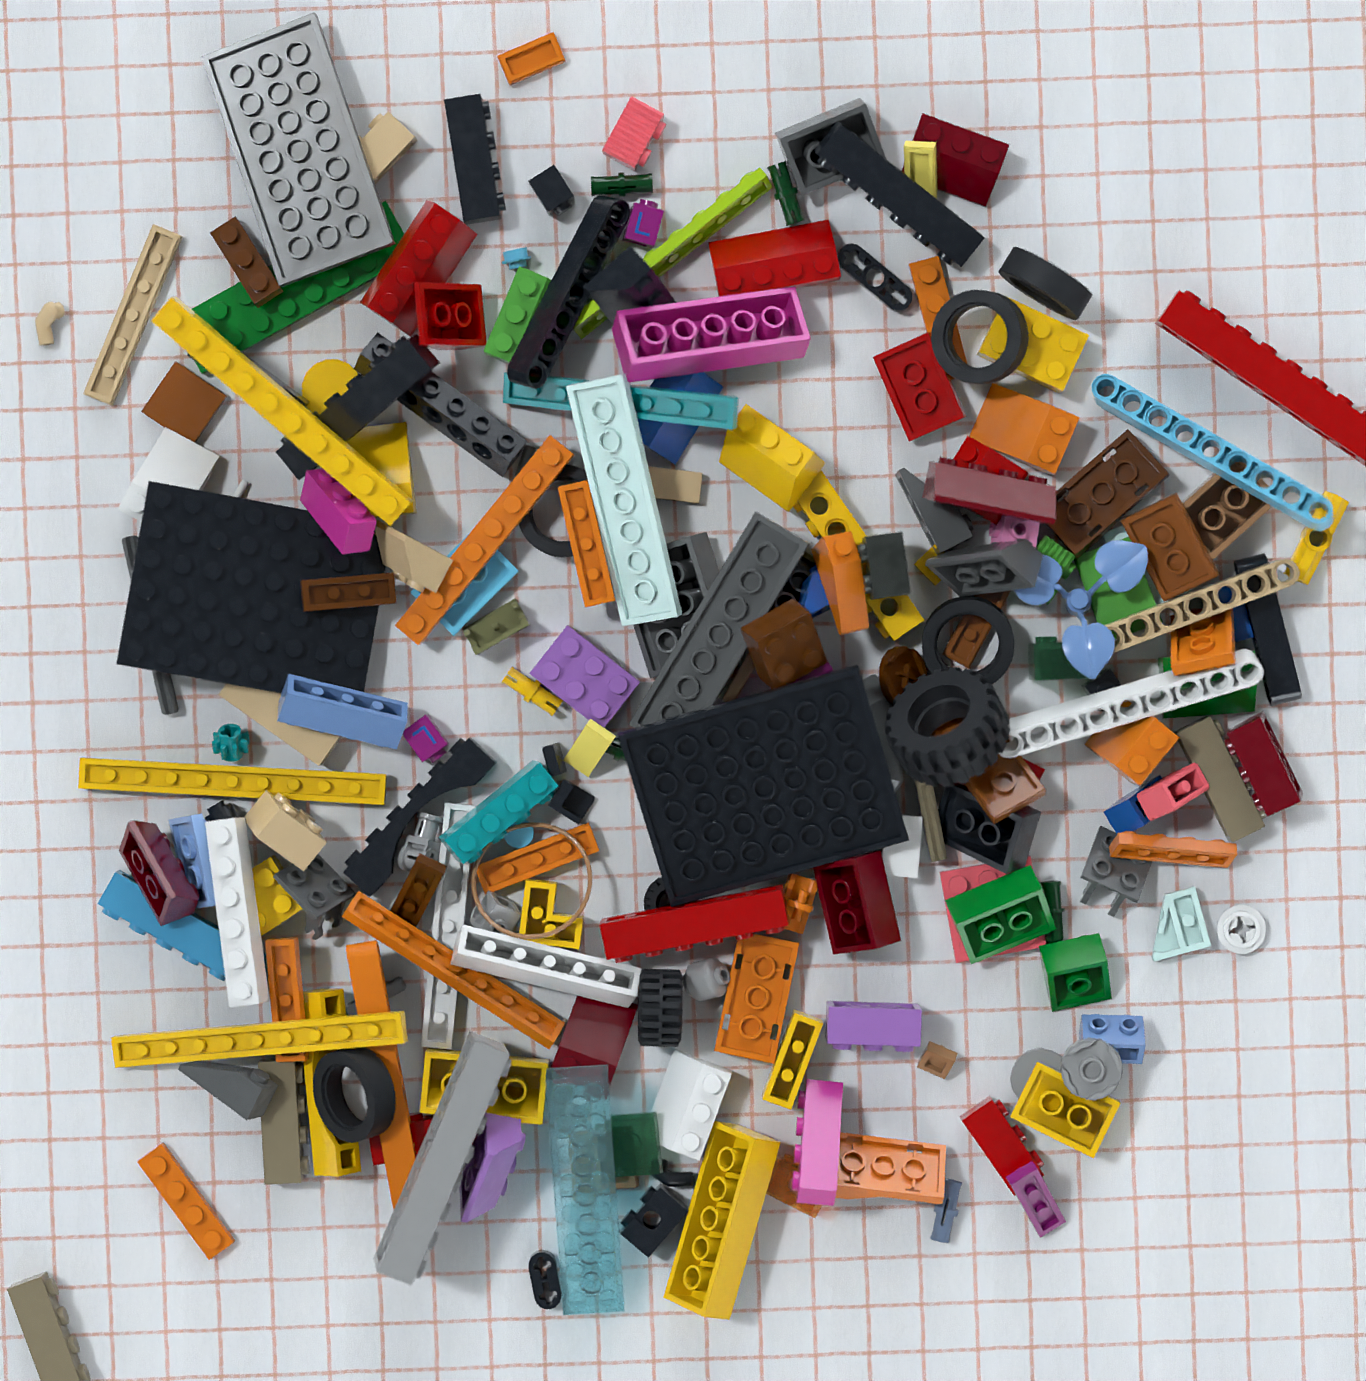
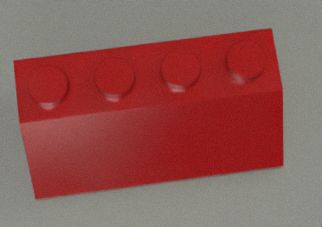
(424, 254)
(775, 259)

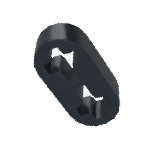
(538, 1281)

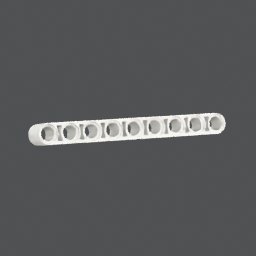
(1142, 705)

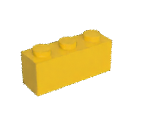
(792, 1059)

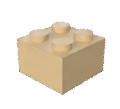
(285, 829)

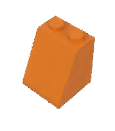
(1133, 747)

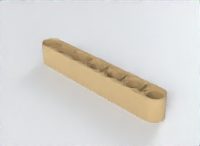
(1210, 601)

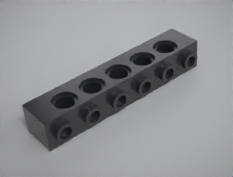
(453, 414)

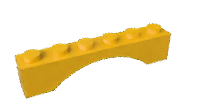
(329, 1153)

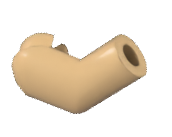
(45, 319)

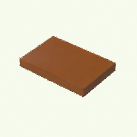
(1173, 546)

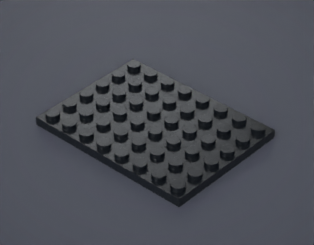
(224, 598)
(764, 786)

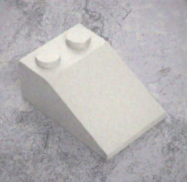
(171, 462)

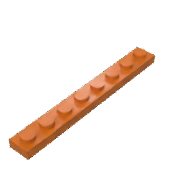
(486, 538)
(436, 960)

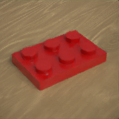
(919, 387)

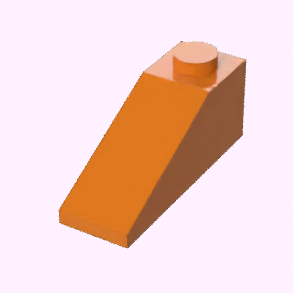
(842, 581)

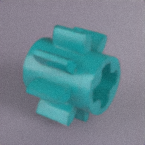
(230, 742)

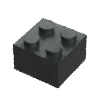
(885, 565)

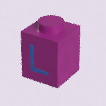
(643, 224)
(426, 739)

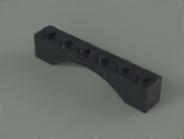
(376, 862)

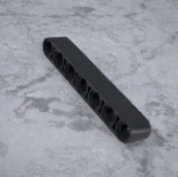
(566, 292)

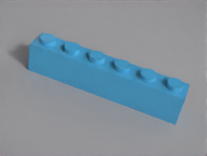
(191, 934)

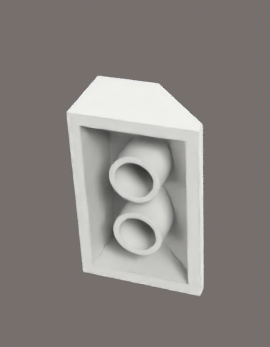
(689, 1103)

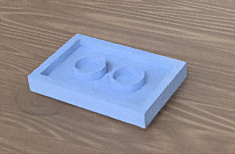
(192, 849)

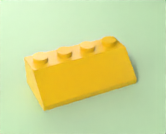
(520, 1092)

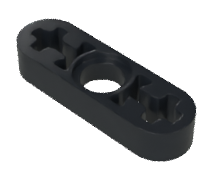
(896, 287)

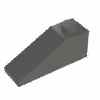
(939, 520)
(238, 1087)

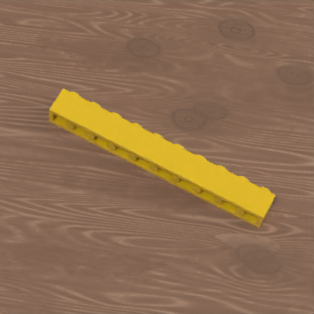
(281, 410)

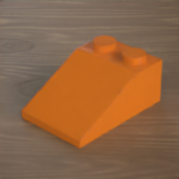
(1024, 428)

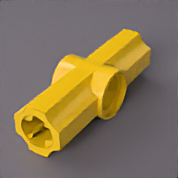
(1305, 554)

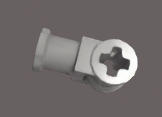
(421, 842)

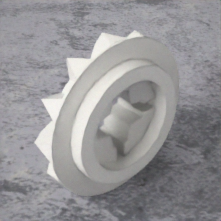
(1253, 937)

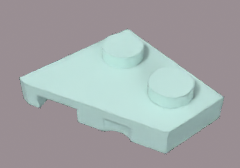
(1180, 925)

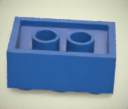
(669, 438)

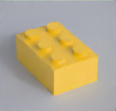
(1050, 349)

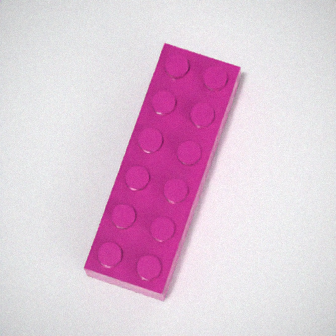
(710, 334)

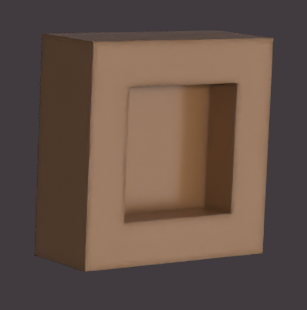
(937, 1060)

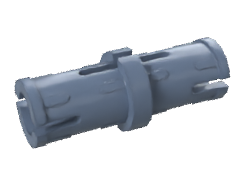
(941, 1230)

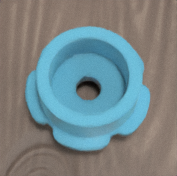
(516, 258)

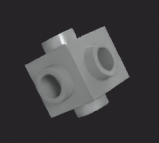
(499, 909)

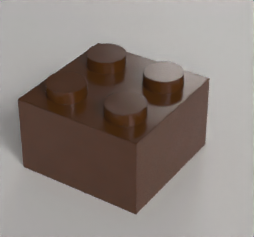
(784, 644)

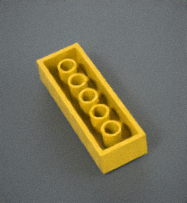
(721, 1220)

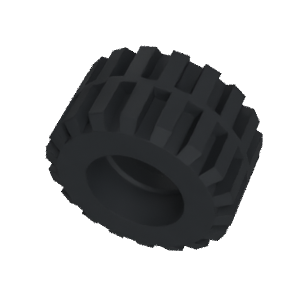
(660, 1007)

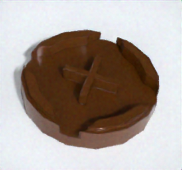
(898, 669)

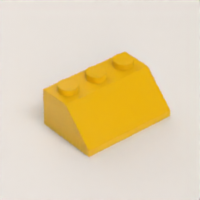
(769, 458)

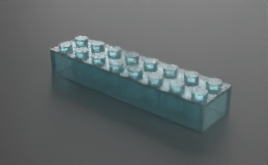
(585, 1189)

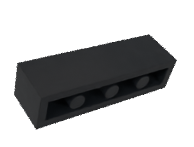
(473, 158)

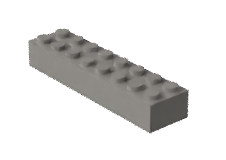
(441, 1158)

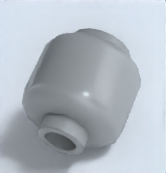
(706, 979)

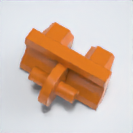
(799, 898)

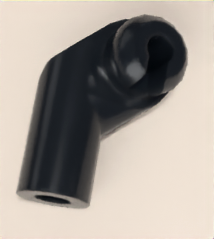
(674, 1179)

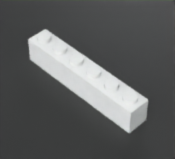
(237, 912)
(545, 966)

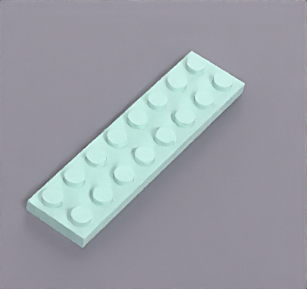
(624, 500)

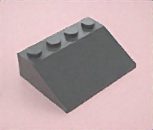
(693, 573)

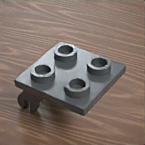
(1116, 874)
(317, 891)

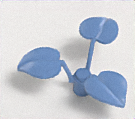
(1090, 645)

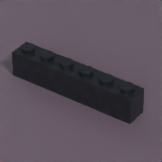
(899, 194)
(366, 397)

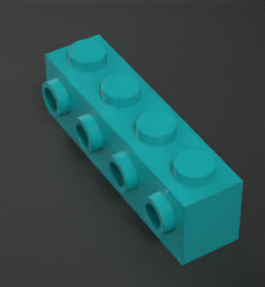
(499, 811)

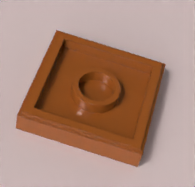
(184, 402)

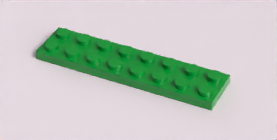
(245, 325)

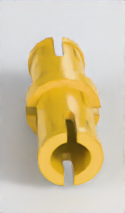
(532, 691)

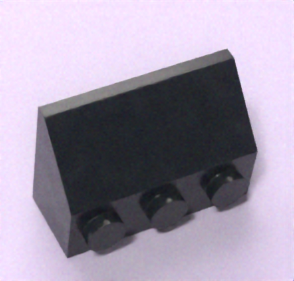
(627, 285)

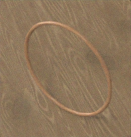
(562, 927)

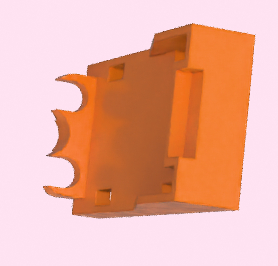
(756, 997)
(885, 1169)

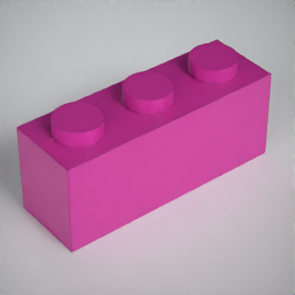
(338, 512)

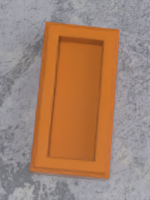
(531, 58)

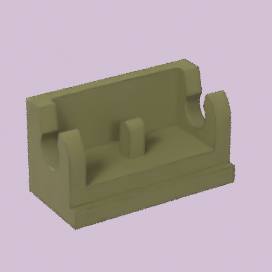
(496, 626)

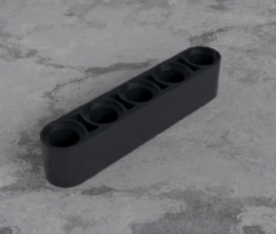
(1270, 638)

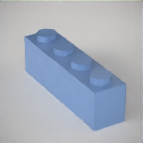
(342, 711)

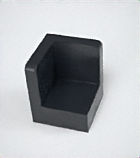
(571, 801)

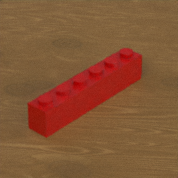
(694, 922)

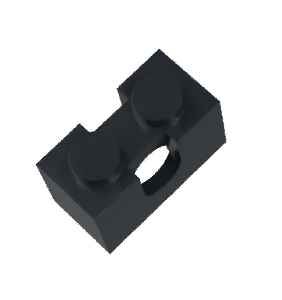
(649, 1237)

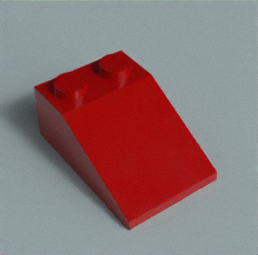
(450, 315)

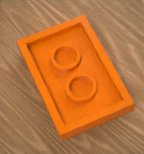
(1203, 643)

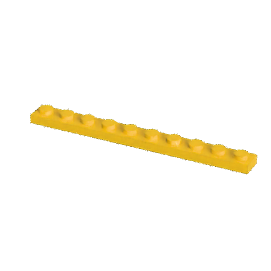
(231, 780)
(260, 1039)

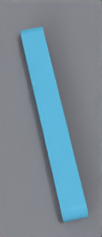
(1219, 464)

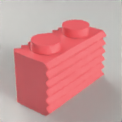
(634, 134)
(1173, 791)

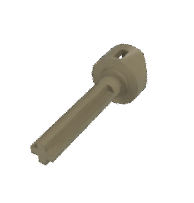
(931, 821)

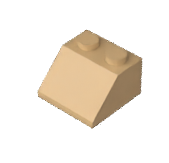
(410, 559)

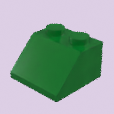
(1075, 972)

